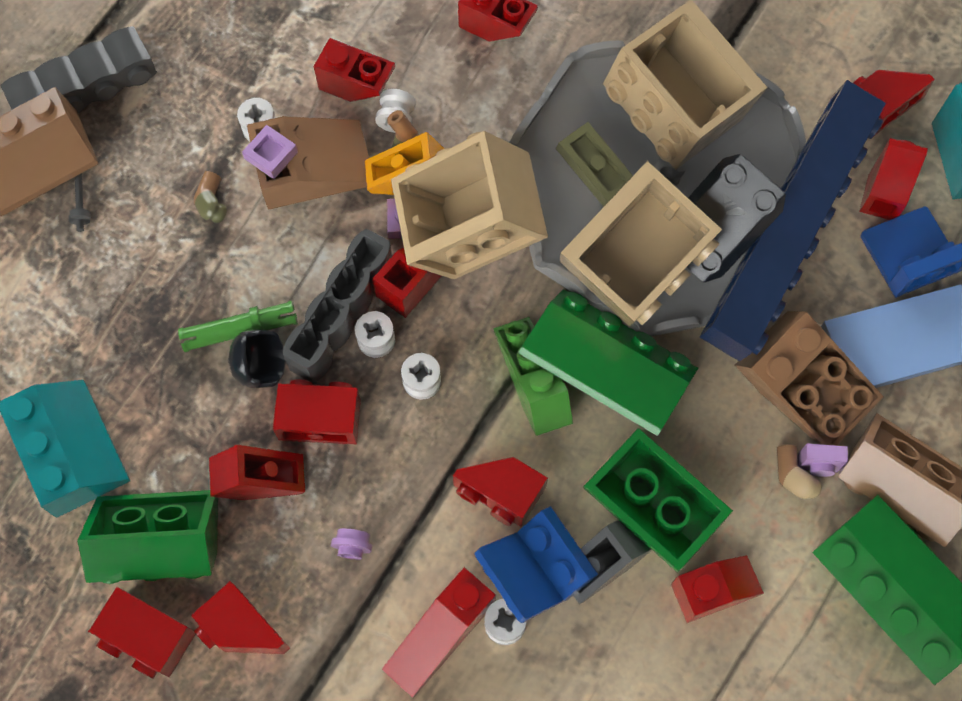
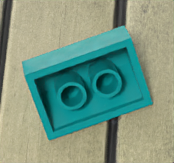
(63, 444)

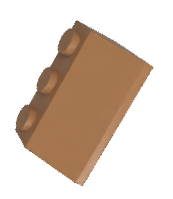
(40, 149)
(909, 477)

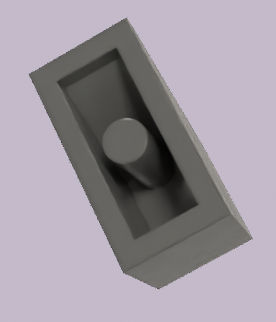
(611, 555)

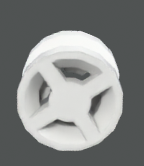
(391, 101)
(251, 109)
(378, 342)
(422, 385)
(501, 632)

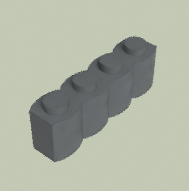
(87, 73)
(332, 313)

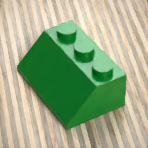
(658, 500)
(150, 537)

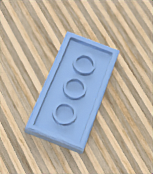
(903, 336)

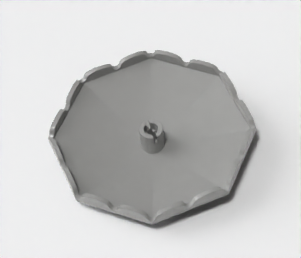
(767, 136)

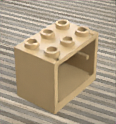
(683, 84)
(468, 206)
(640, 245)

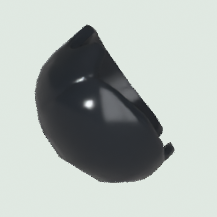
(257, 358)

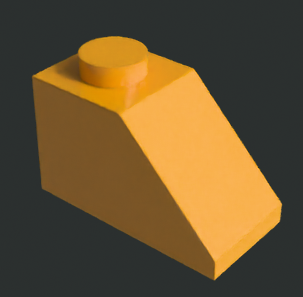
(394, 161)

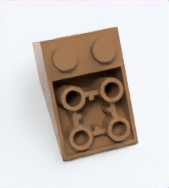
(326, 164)
(810, 379)

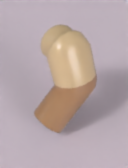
(793, 477)

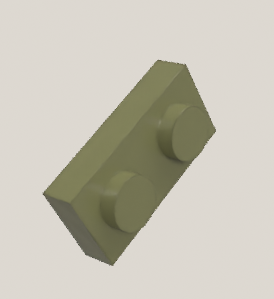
(594, 163)

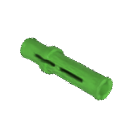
(230, 327)

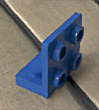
(912, 251)
(536, 566)

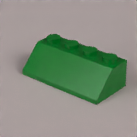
(609, 360)
(899, 586)

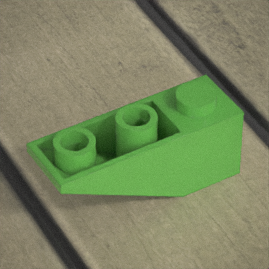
(539, 391)

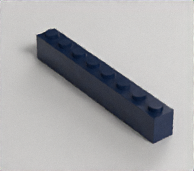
(810, 189)

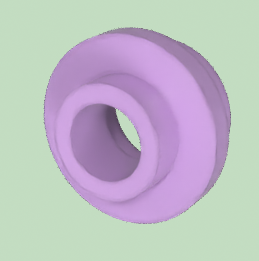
(351, 543)

